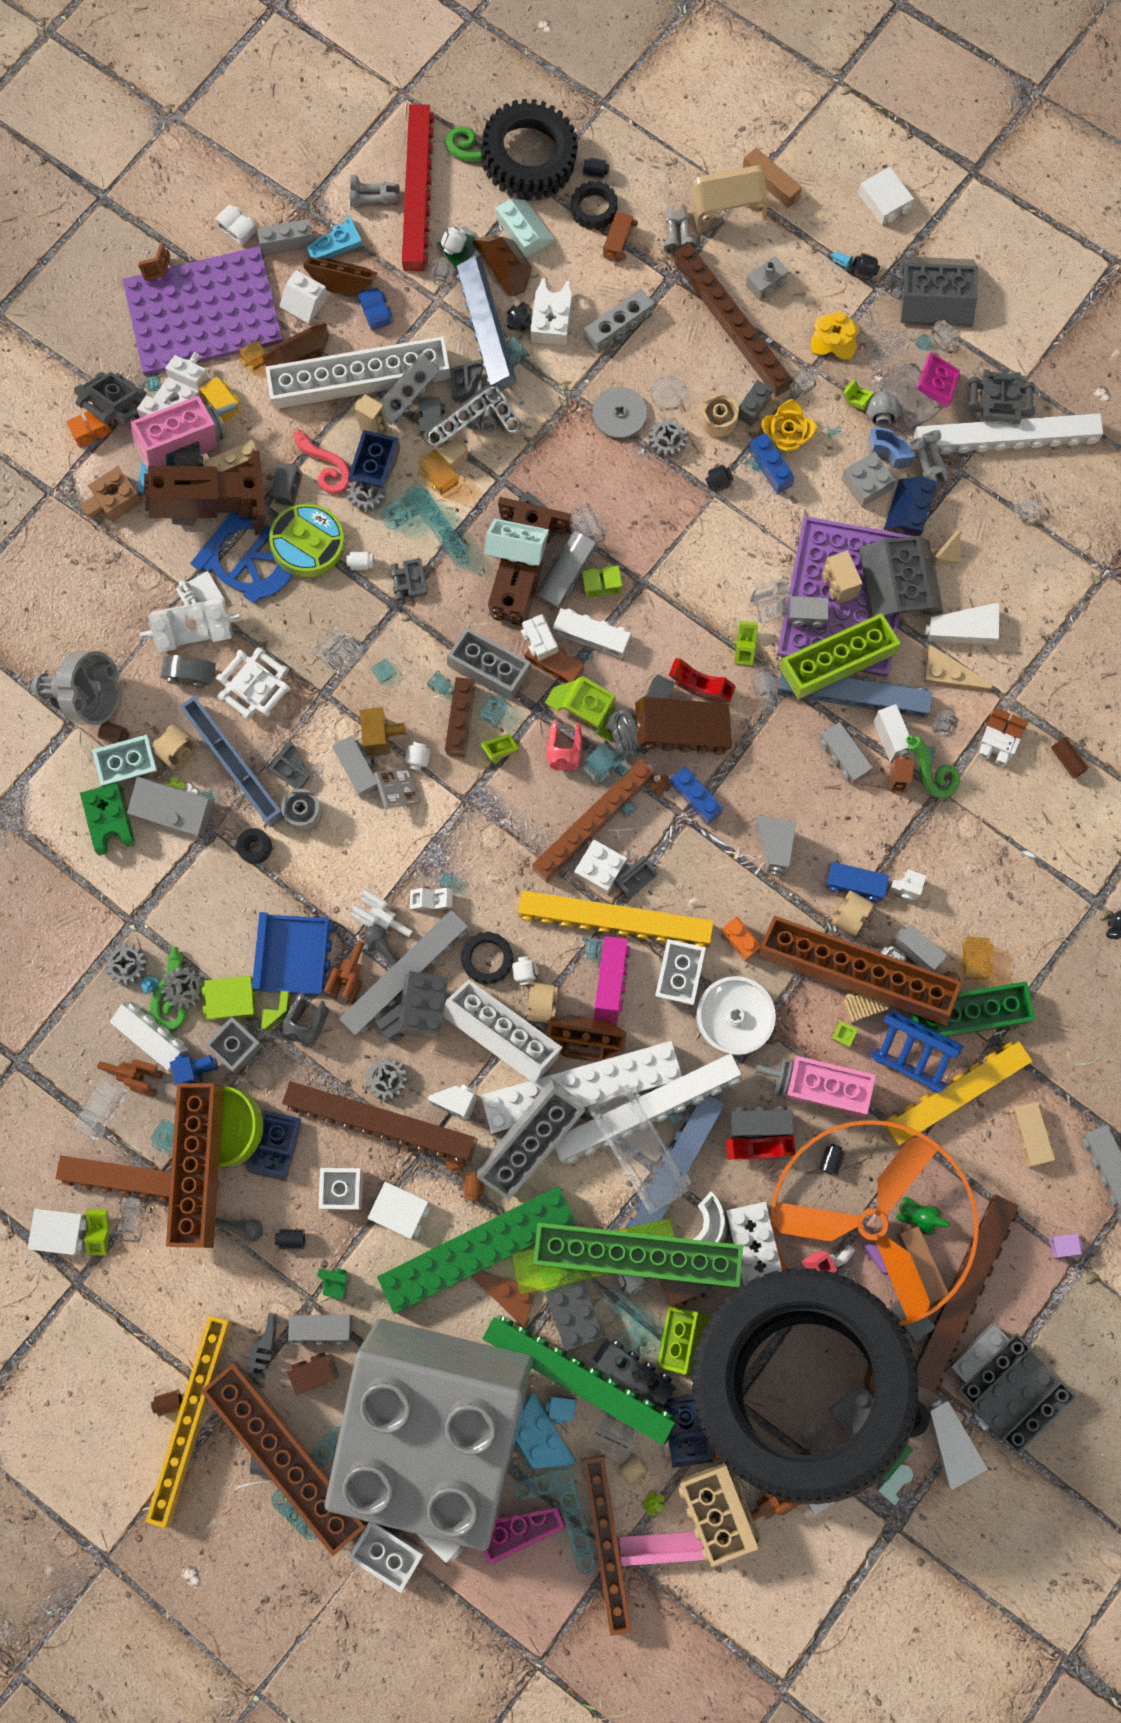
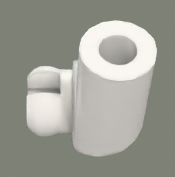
(843, 1257)

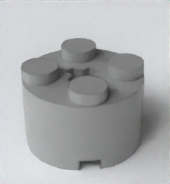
(308, 818)

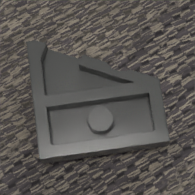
(465, 378)
(290, 767)

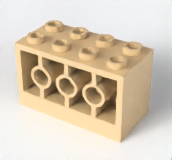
(734, 1514)

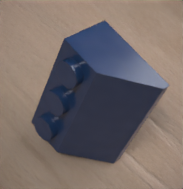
(910, 506)

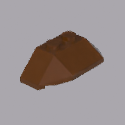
(506, 262)
(339, 276)
(300, 347)
(586, 1037)

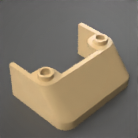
(728, 191)

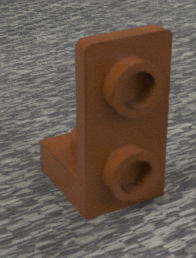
(157, 266)

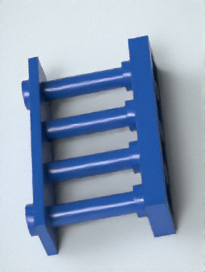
(931, 1040)

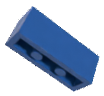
(771, 463)
(696, 795)
(861, 881)

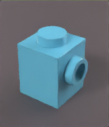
(561, 1409)

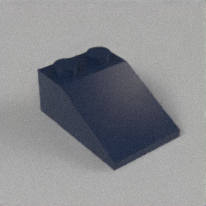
(374, 459)

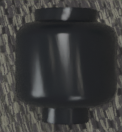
(865, 266)
(719, 478)

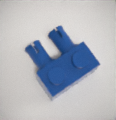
(190, 1070)

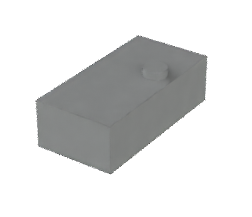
(488, 663)
(170, 806)

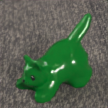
(923, 1216)

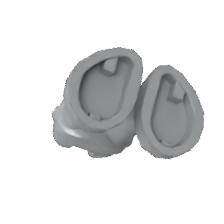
(387, 190)
(678, 219)
(488, 422)
(938, 467)

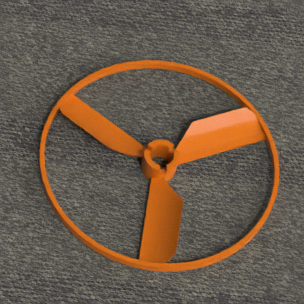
(891, 1186)

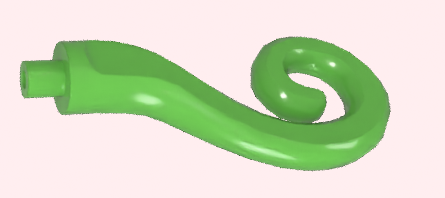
(474, 156)
(922, 752)
(173, 961)

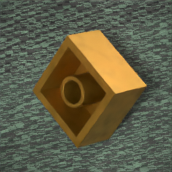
(377, 731)

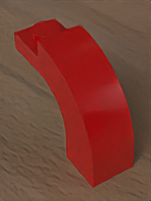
(700, 684)
(760, 1148)

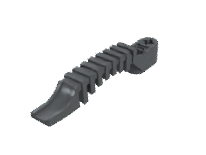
(265, 1342)

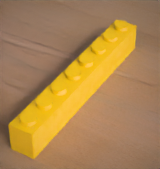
(959, 1092)

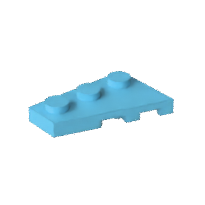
(338, 241)

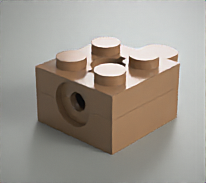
(114, 503)

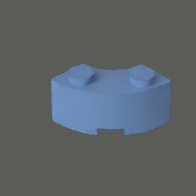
(891, 447)

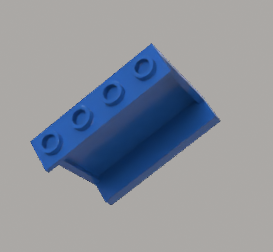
(292, 954)

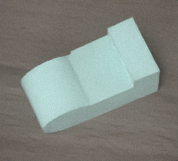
(893, 1485)

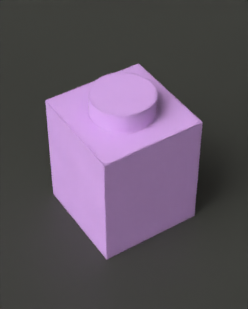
(1066, 1245)

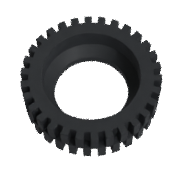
(518, 177)

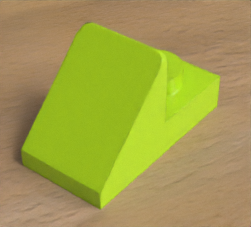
(500, 747)

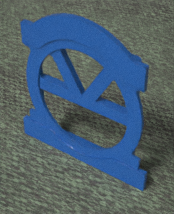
(209, 559)

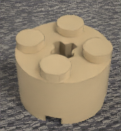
(719, 415)
(175, 747)
(852, 913)
(540, 1003)

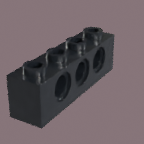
(657, 1393)

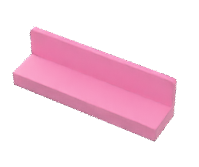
(660, 1548)

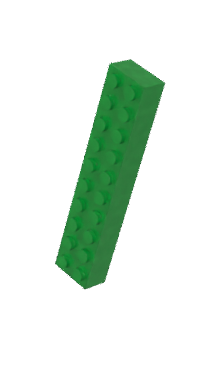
(473, 1251)
(583, 1381)

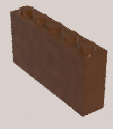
(683, 725)

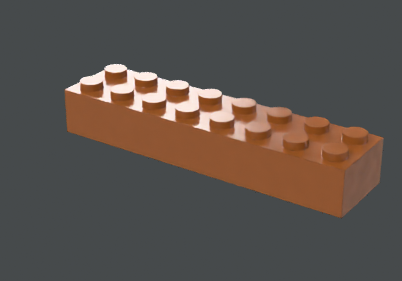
(195, 1165)

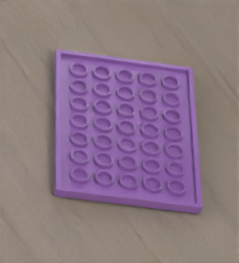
(203, 309)
(816, 543)

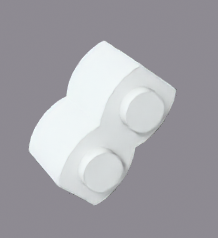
(235, 224)

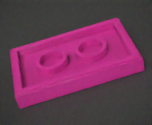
(938, 379)

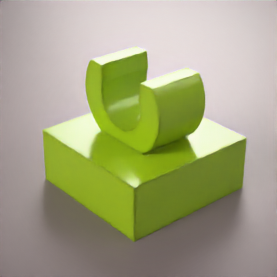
(844, 1034)

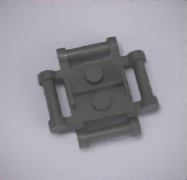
(110, 397)
(1001, 397)

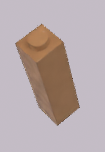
(777, 181)
(915, 1244)

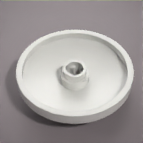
(735, 1015)

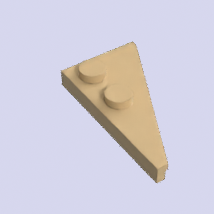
(947, 671)

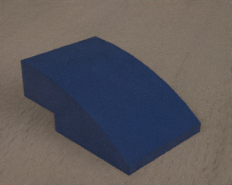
(276, 1146)
(687, 1441)

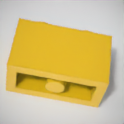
(218, 395)

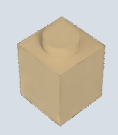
(454, 453)

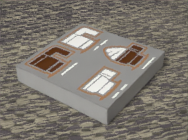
(396, 787)

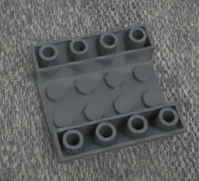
(939, 290)
(900, 576)
(1016, 1394)

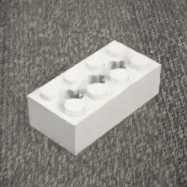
(762, 1234)

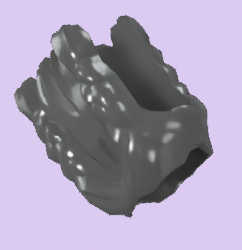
(624, 731)
(304, 1035)

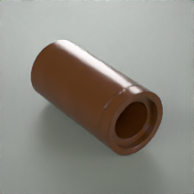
(1069, 757)

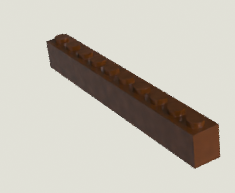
(732, 320)
(380, 1121)
(954, 1313)

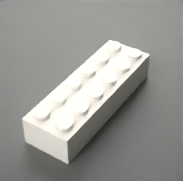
(501, 1031)

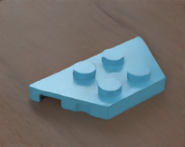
(539, 1439)

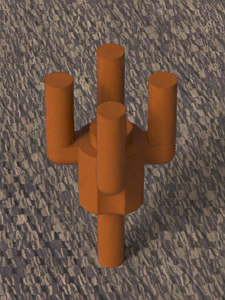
(346, 976)
(133, 1074)
(770, 1506)

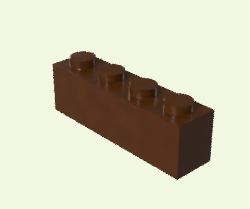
(460, 717)

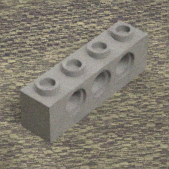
(622, 312)
(421, 364)

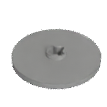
(619, 425)

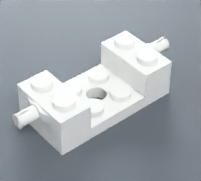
(182, 382)
(171, 629)

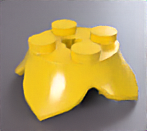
(841, 344)
(789, 416)

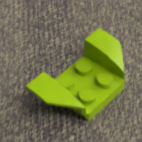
(586, 702)

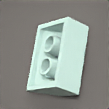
(523, 226)
(516, 542)
(125, 760)

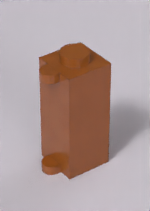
(618, 237)

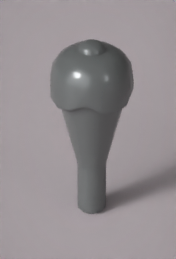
(376, 938)
(250, 1230)

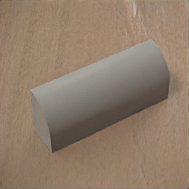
(567, 569)

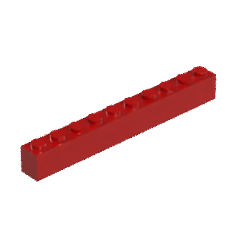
(416, 188)

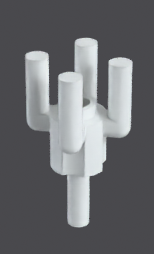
(378, 915)

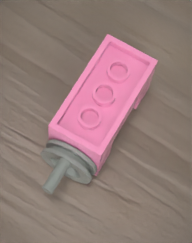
(178, 427)
(822, 1084)

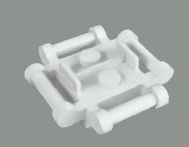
(253, 684)

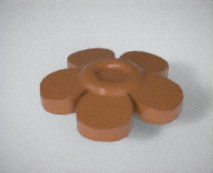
(660, 784)

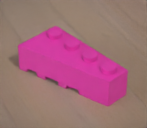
(610, 979)
(521, 1531)

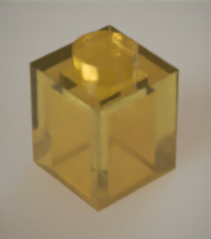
(252, 355)

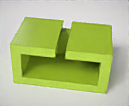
(601, 582)

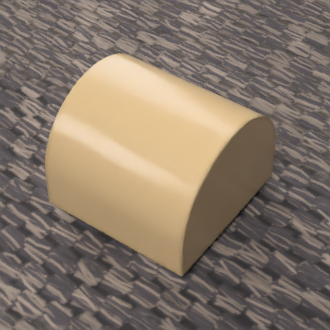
(633, 1469)

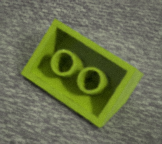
(680, 1339)

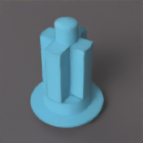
(842, 259)
(149, 984)

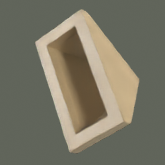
(950, 552)

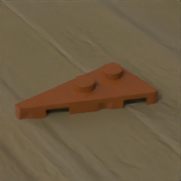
(507, 1295)

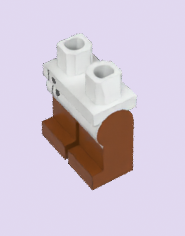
(1001, 743)

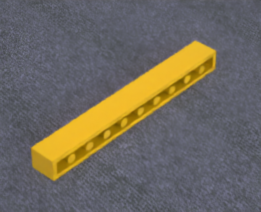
(614, 918)
(188, 1422)

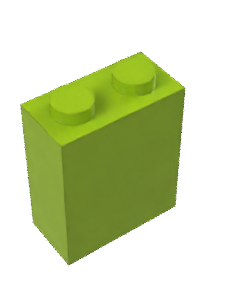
(229, 998)

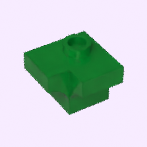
(335, 1282)

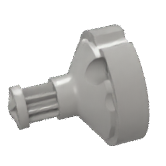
(83, 686)

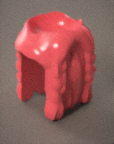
(571, 756)

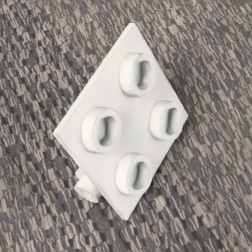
(198, 589)

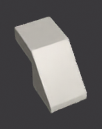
(431, 899)

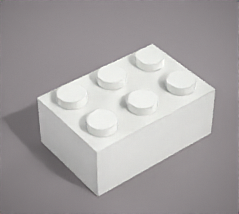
(386, 1555)

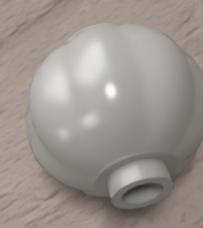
(883, 409)

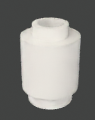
(360, 561)

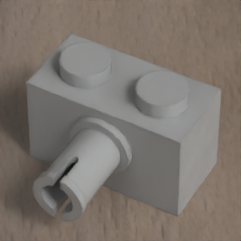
(767, 278)

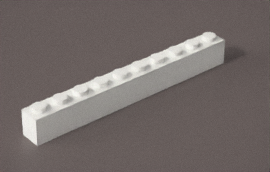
(1003, 434)
(657, 1105)

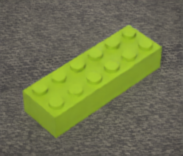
(839, 656)

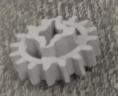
(674, 433)
(359, 497)
(126, 971)
(190, 987)
(377, 1081)

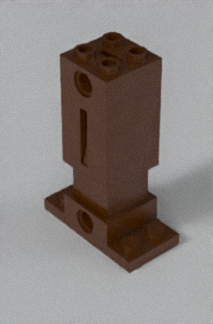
(205, 492)
(517, 581)

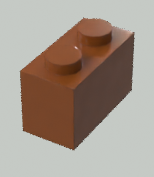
(900, 774)

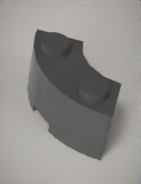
(195, 672)

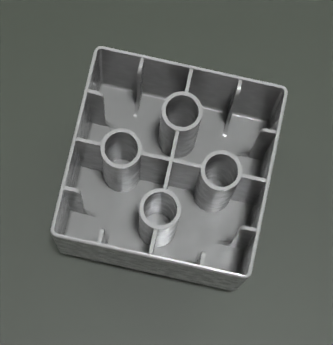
(428, 1433)

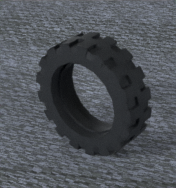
(596, 221)
(487, 937)

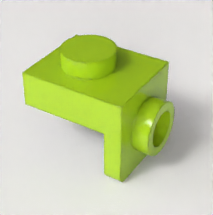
(857, 396)

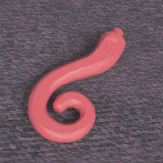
(308, 448)

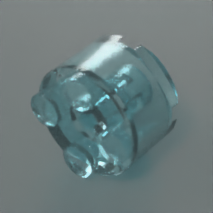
(601, 762)

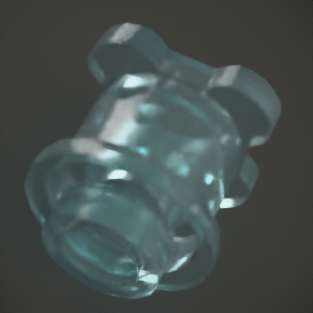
(439, 683)
(592, 947)

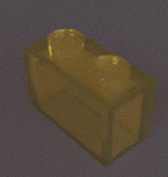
(438, 472)
(977, 958)

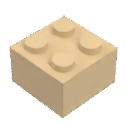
(841, 577)

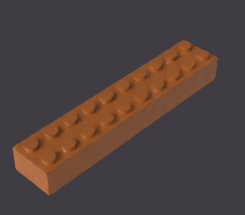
(860, 970)
(280, 1454)

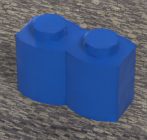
(375, 309)

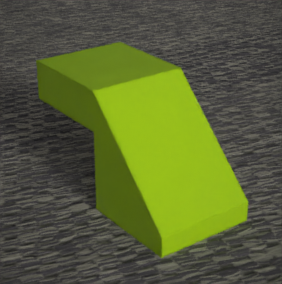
(746, 643)
(273, 1017)
(98, 1232)

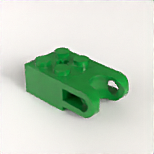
(107, 822)

